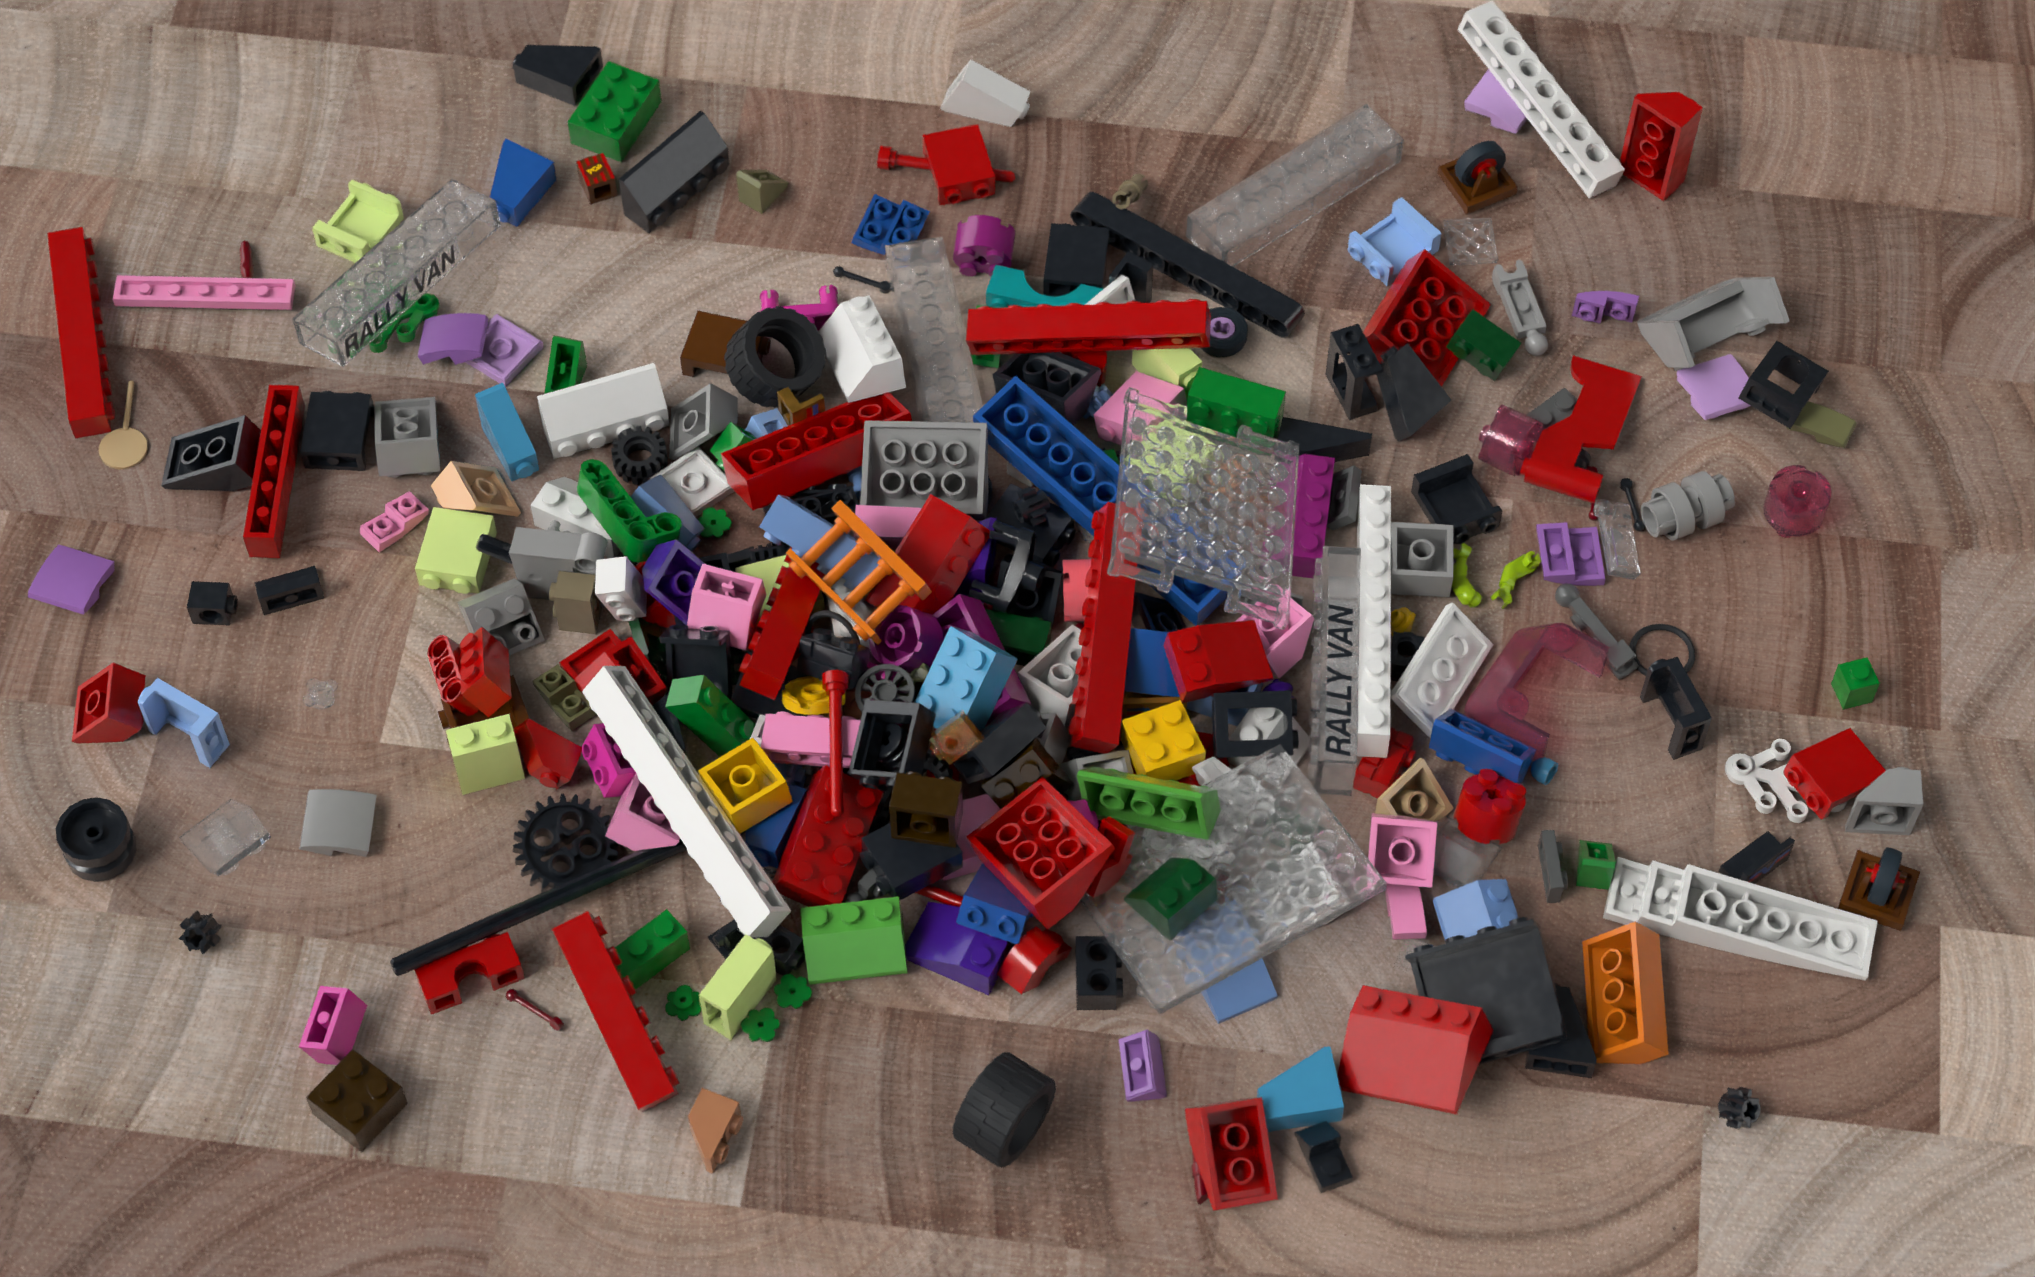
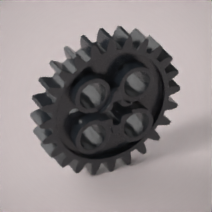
(548, 823)

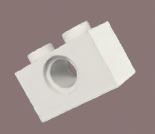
(620, 588)

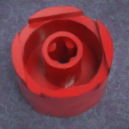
(1490, 807)

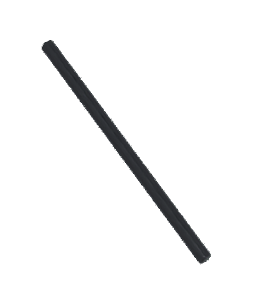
(531, 907)

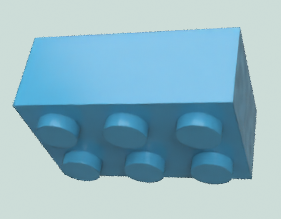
(965, 677)

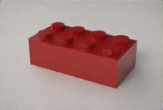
(825, 847)

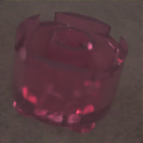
(1509, 440)
(1797, 501)

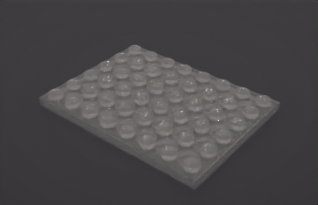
(1278, 875)

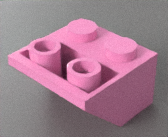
(728, 602)

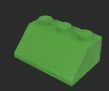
(854, 940)

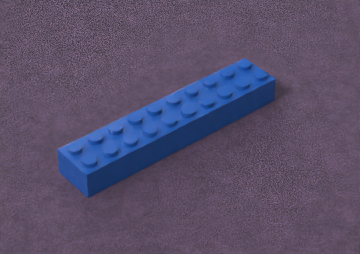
(1071, 474)

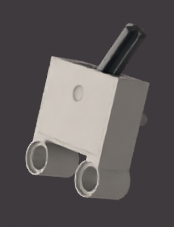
(541, 554)

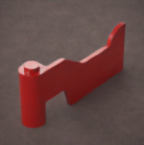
(1593, 424)

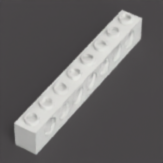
(1541, 99)

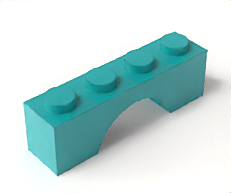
(1011, 288)

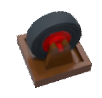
(1478, 177)
(1879, 888)

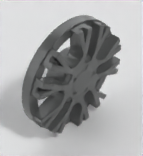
(885, 689)

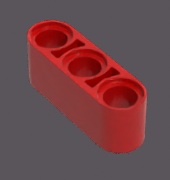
(445, 664)

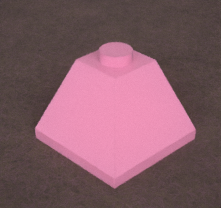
(1284, 646)

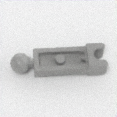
(1521, 307)

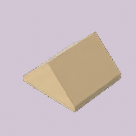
(1415, 795)

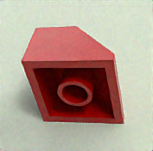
(109, 706)

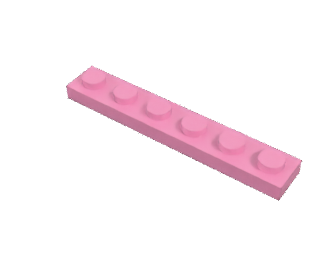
(204, 292)

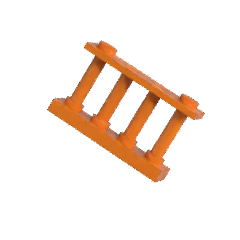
(887, 565)

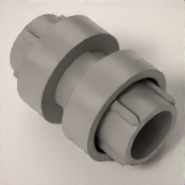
(1697, 502)

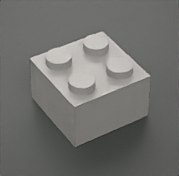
(1421, 559)

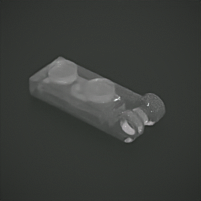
(1617, 539)

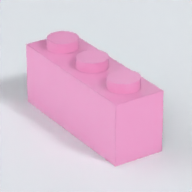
(805, 739)

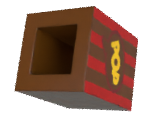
(596, 178)

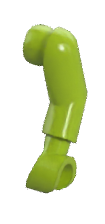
(1512, 572)
(1460, 585)

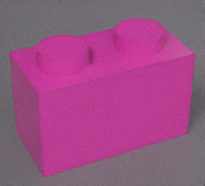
(332, 1025)

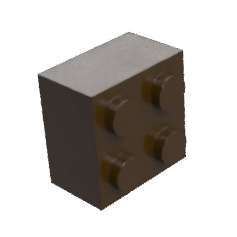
(926, 809)
(356, 1100)

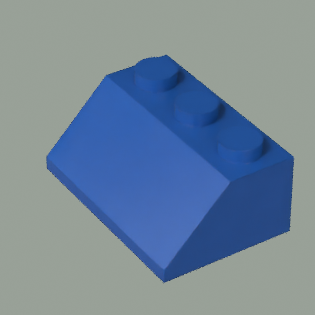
(1480, 746)

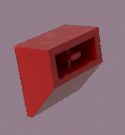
(629, 655)

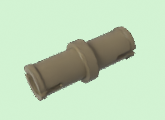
(1130, 191)

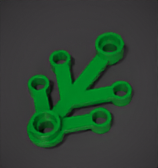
(422, 309)

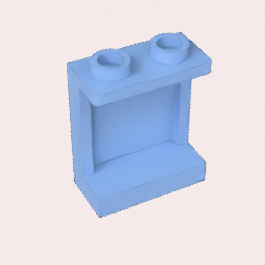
(1394, 241)
(166, 704)

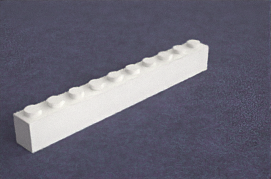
(1375, 620)
(686, 802)

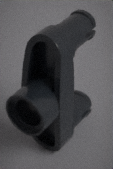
(1021, 572)

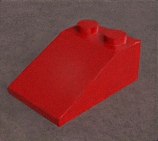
(1216, 658)
(1232, 1152)

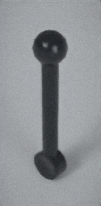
(884, 286)
(1626, 485)

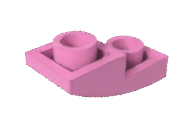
(399, 518)
(1405, 912)

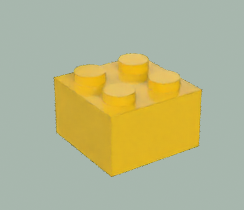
(1162, 742)
(746, 785)

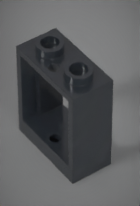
(870, 736)

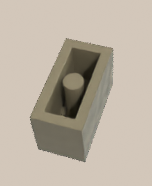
(575, 602)

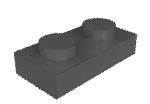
(1555, 408)
(1344, 497)
(1550, 856)

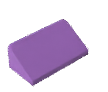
(1142, 1066)

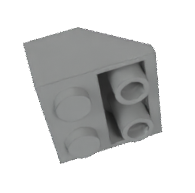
(504, 614)

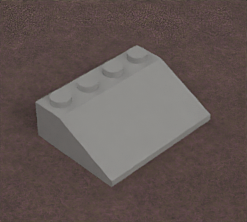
(917, 459)

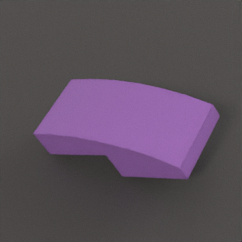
(1595, 304)

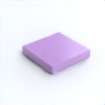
(505, 350)

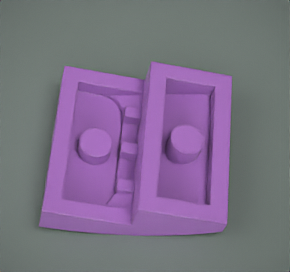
(454, 336)
(1570, 554)
(71, 579)

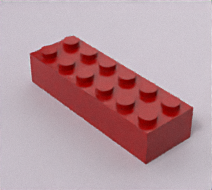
(806, 451)

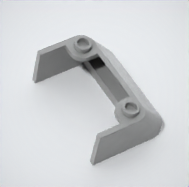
(1712, 316)

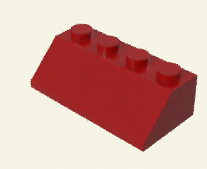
(1660, 141)
(939, 550)

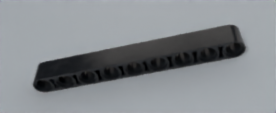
(1191, 265)

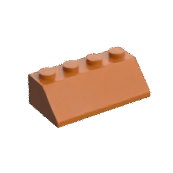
(1625, 995)

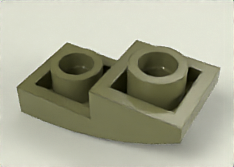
(1825, 424)
(563, 697)

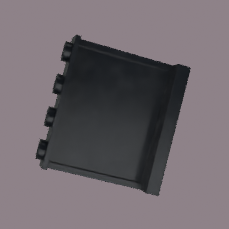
(1502, 974)

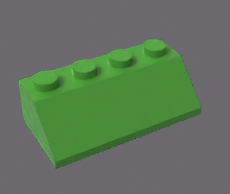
(1150, 801)

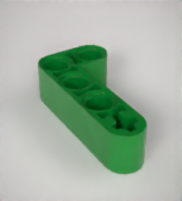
(621, 516)

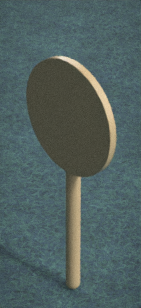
(124, 446)

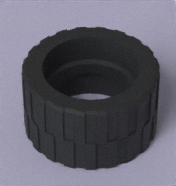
(795, 334)
(1004, 1109)

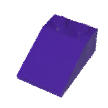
(956, 950)

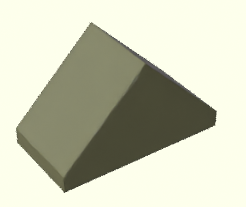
(759, 188)

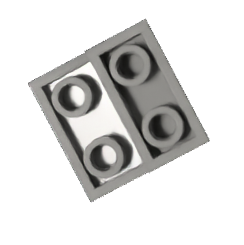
(337, 822)

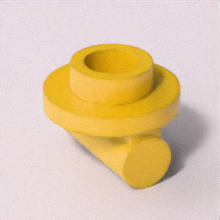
(1402, 620)

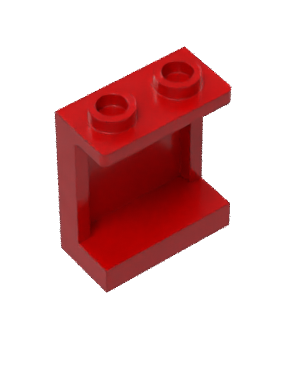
(959, 164)
(1832, 771)

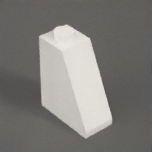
(986, 96)

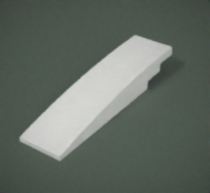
(1740, 918)

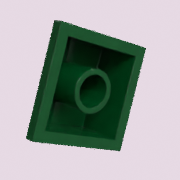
(1174, 895)

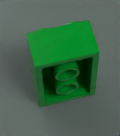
(614, 111)
(1228, 402)

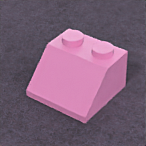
(639, 821)
(1403, 849)

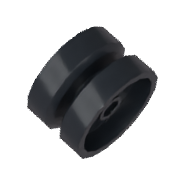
(96, 839)

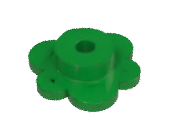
(712, 517)
(791, 984)
(690, 1007)
(764, 1018)

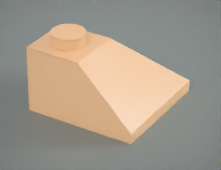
(474, 490)

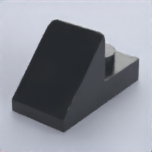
(1324, 1157)

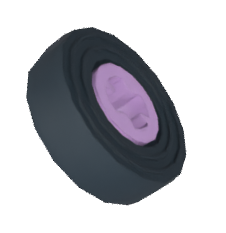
(1237, 332)

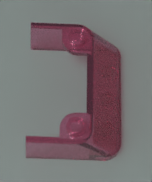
(1496, 698)

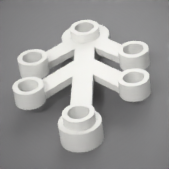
(1774, 778)

